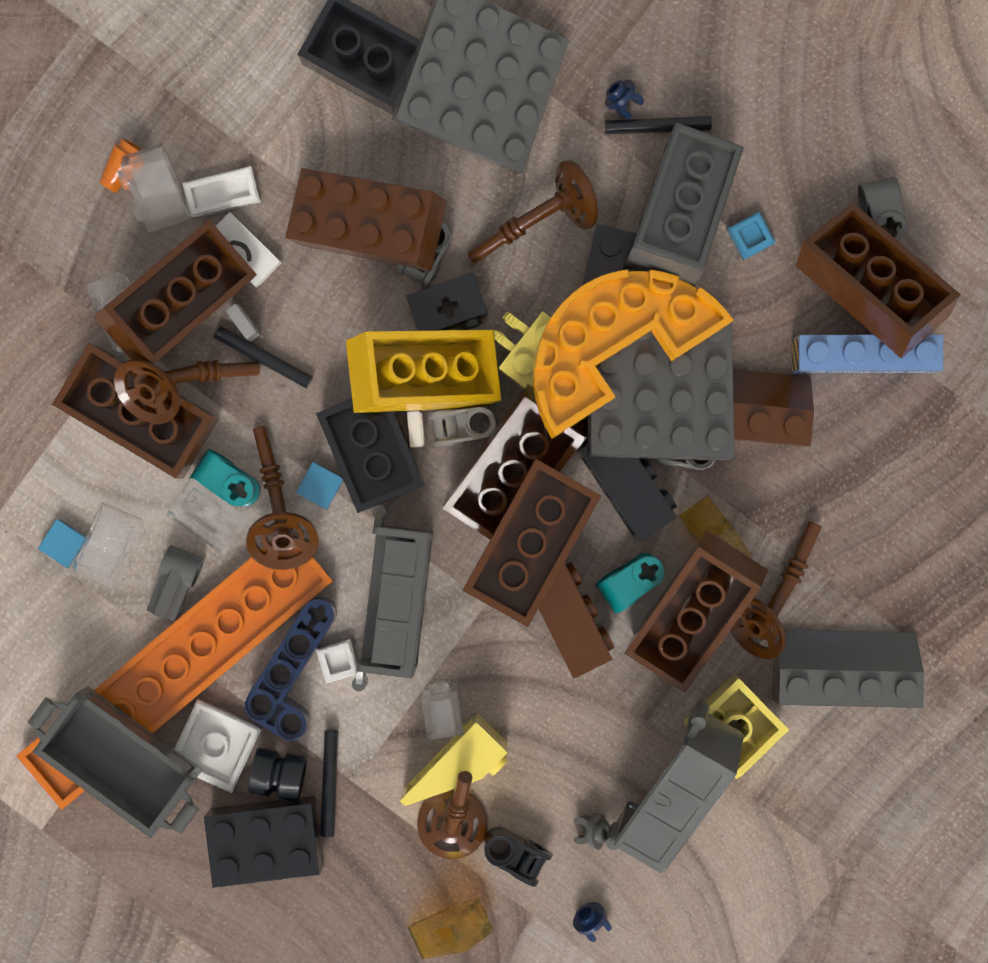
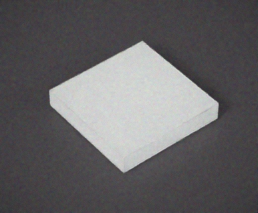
(218, 743)

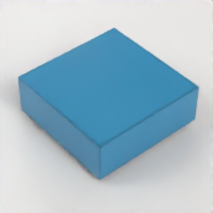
(751, 236)
(320, 485)
(62, 543)

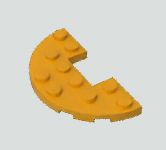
(604, 320)

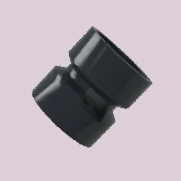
(277, 774)

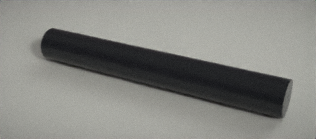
(655, 125)
(263, 357)
(329, 783)

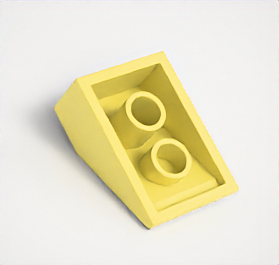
(477, 751)

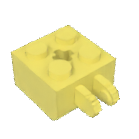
(520, 361)
(758, 723)

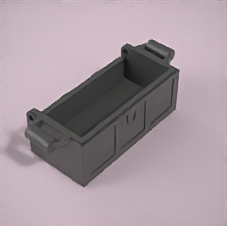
(685, 204)
(394, 601)
(117, 761)
(682, 793)

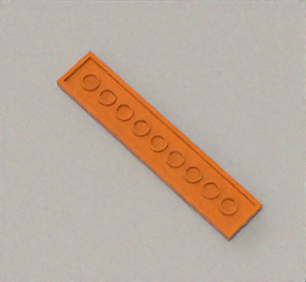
(196, 651)

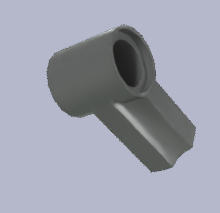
(177, 574)

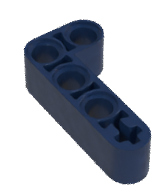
(295, 662)

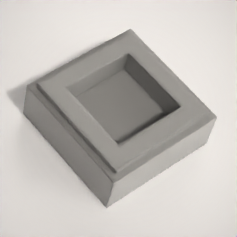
(243, 322)

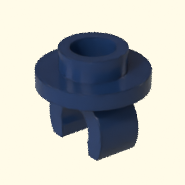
(618, 96)
(590, 919)

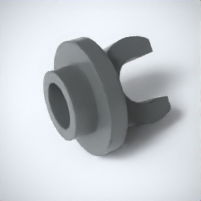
(596, 828)

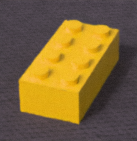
(422, 370)

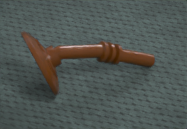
(572, 195)
(153, 385)
(283, 521)
(766, 618)
(453, 816)

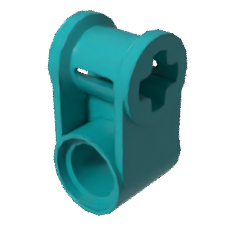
(221, 478)
(625, 586)

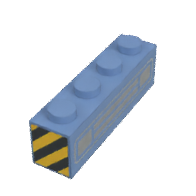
(862, 355)

